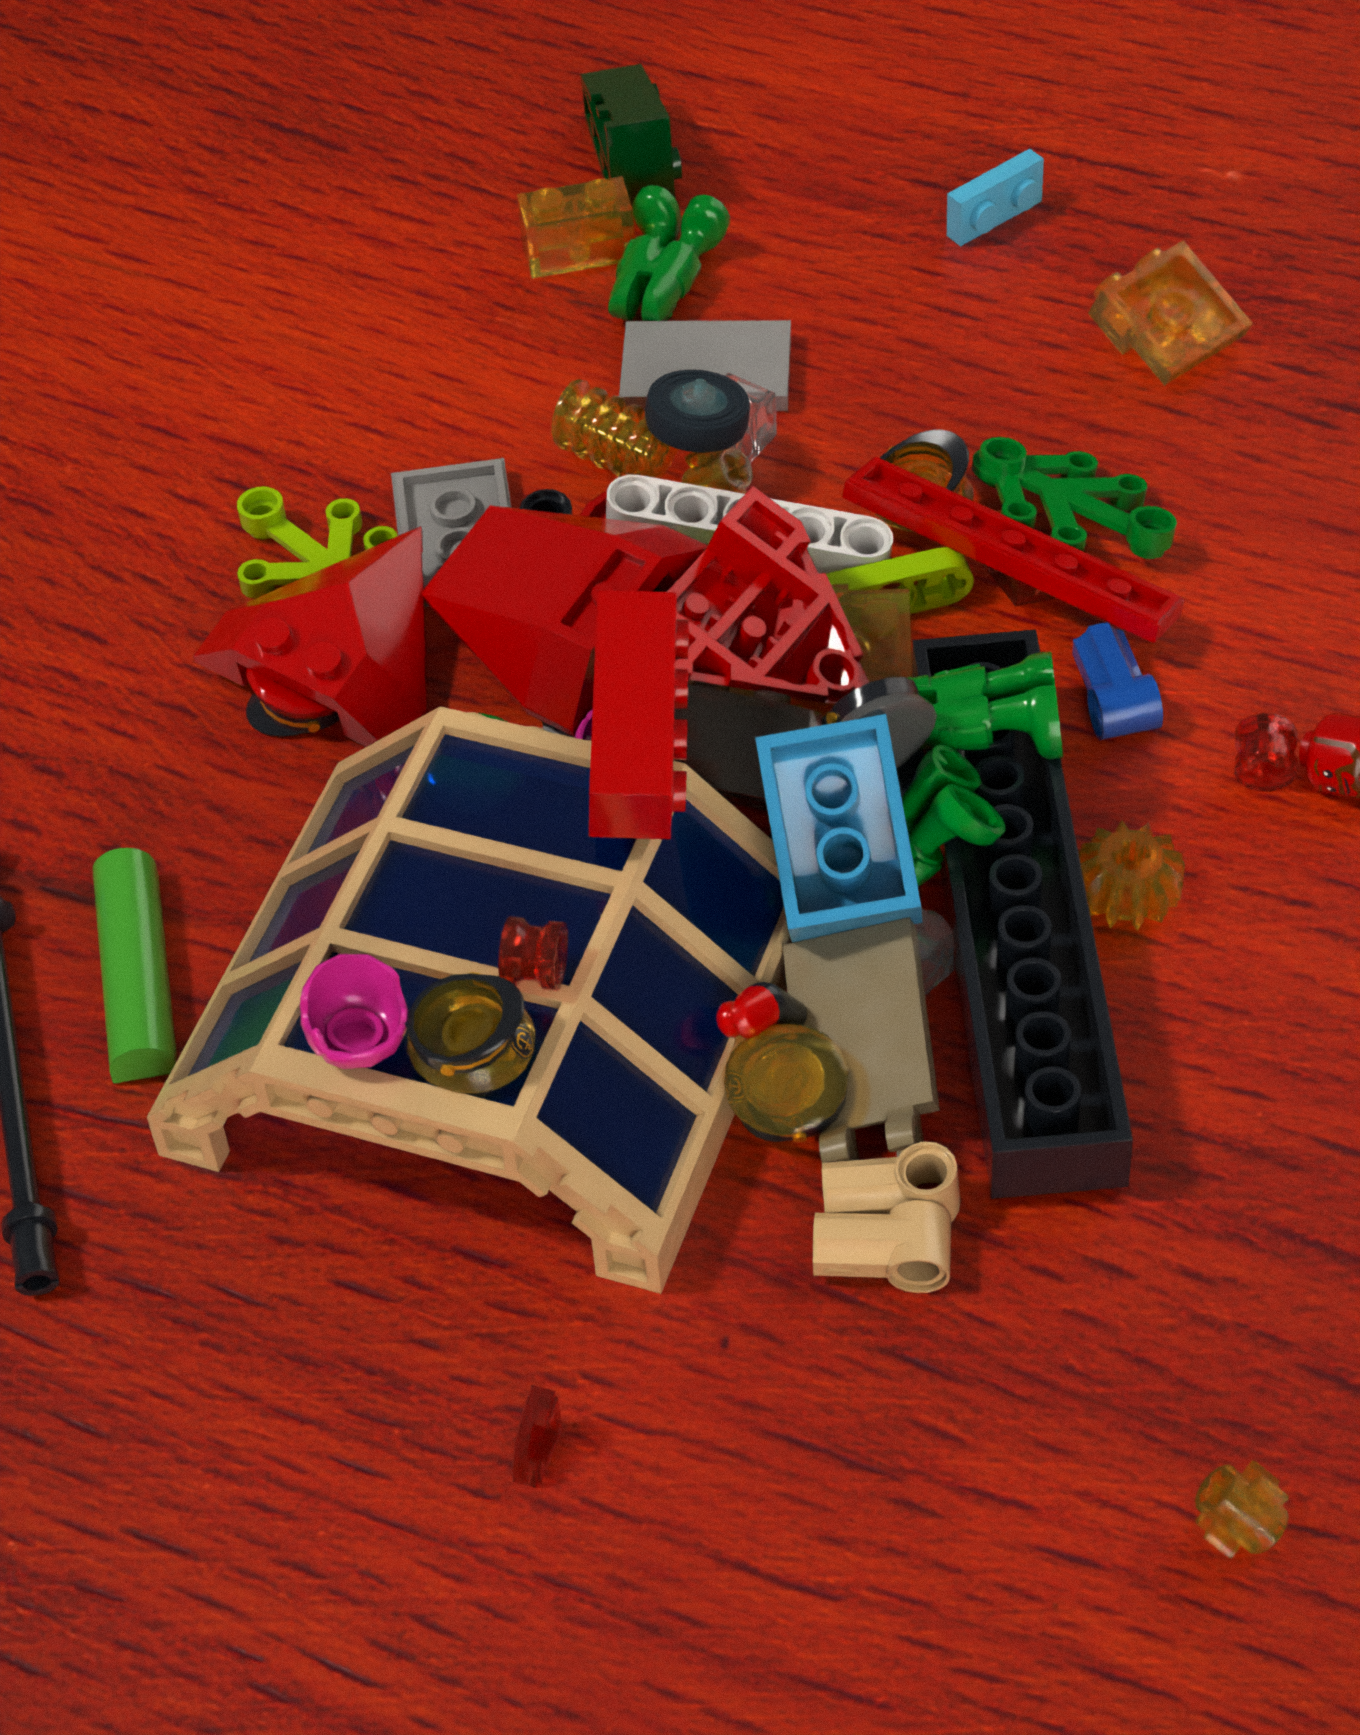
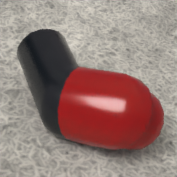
(757, 1010)

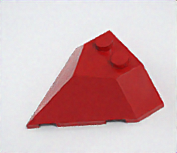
(765, 611)
(339, 638)

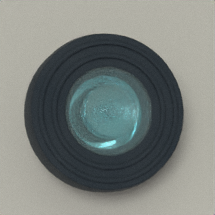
(697, 410)

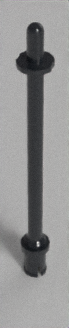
(29, 1224)

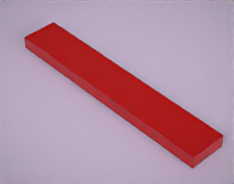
(1014, 549)

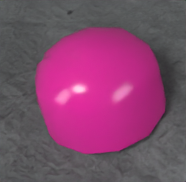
(353, 1011)

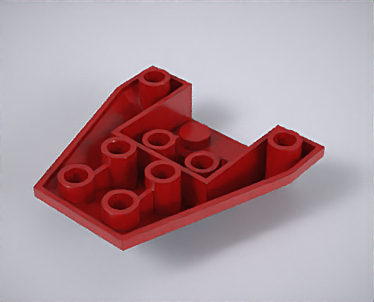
(527, 597)

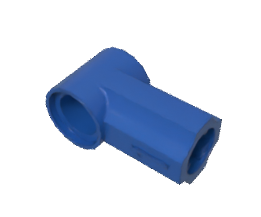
(1117, 692)

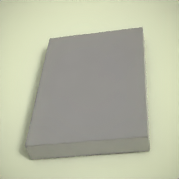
(746, 349)
(447, 504)

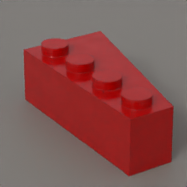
(634, 715)

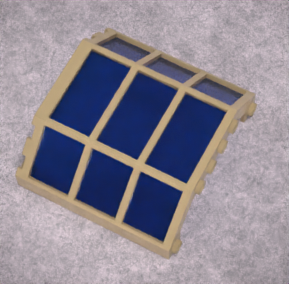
(419, 866)

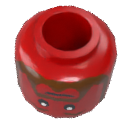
(1333, 755)

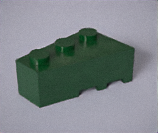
(630, 128)

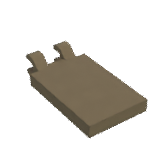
(872, 1003)

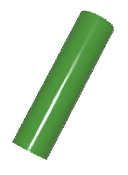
(133, 966)

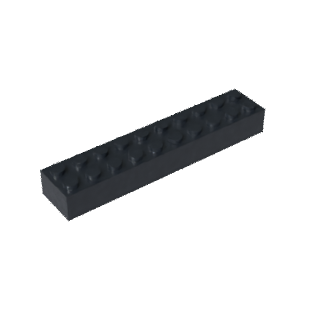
(1030, 964)

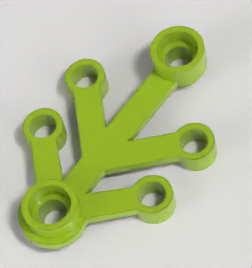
(264, 517)

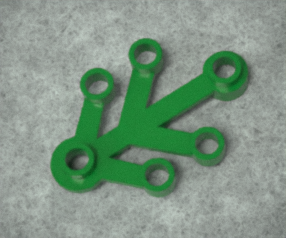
(1006, 467)

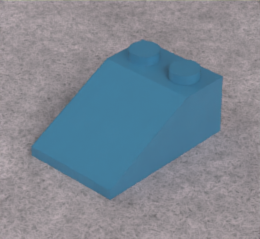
(838, 827)

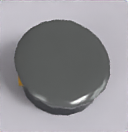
(908, 714)

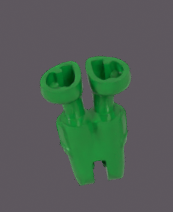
(656, 264)
(968, 717)
(944, 807)

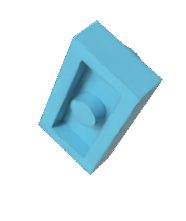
(994, 197)

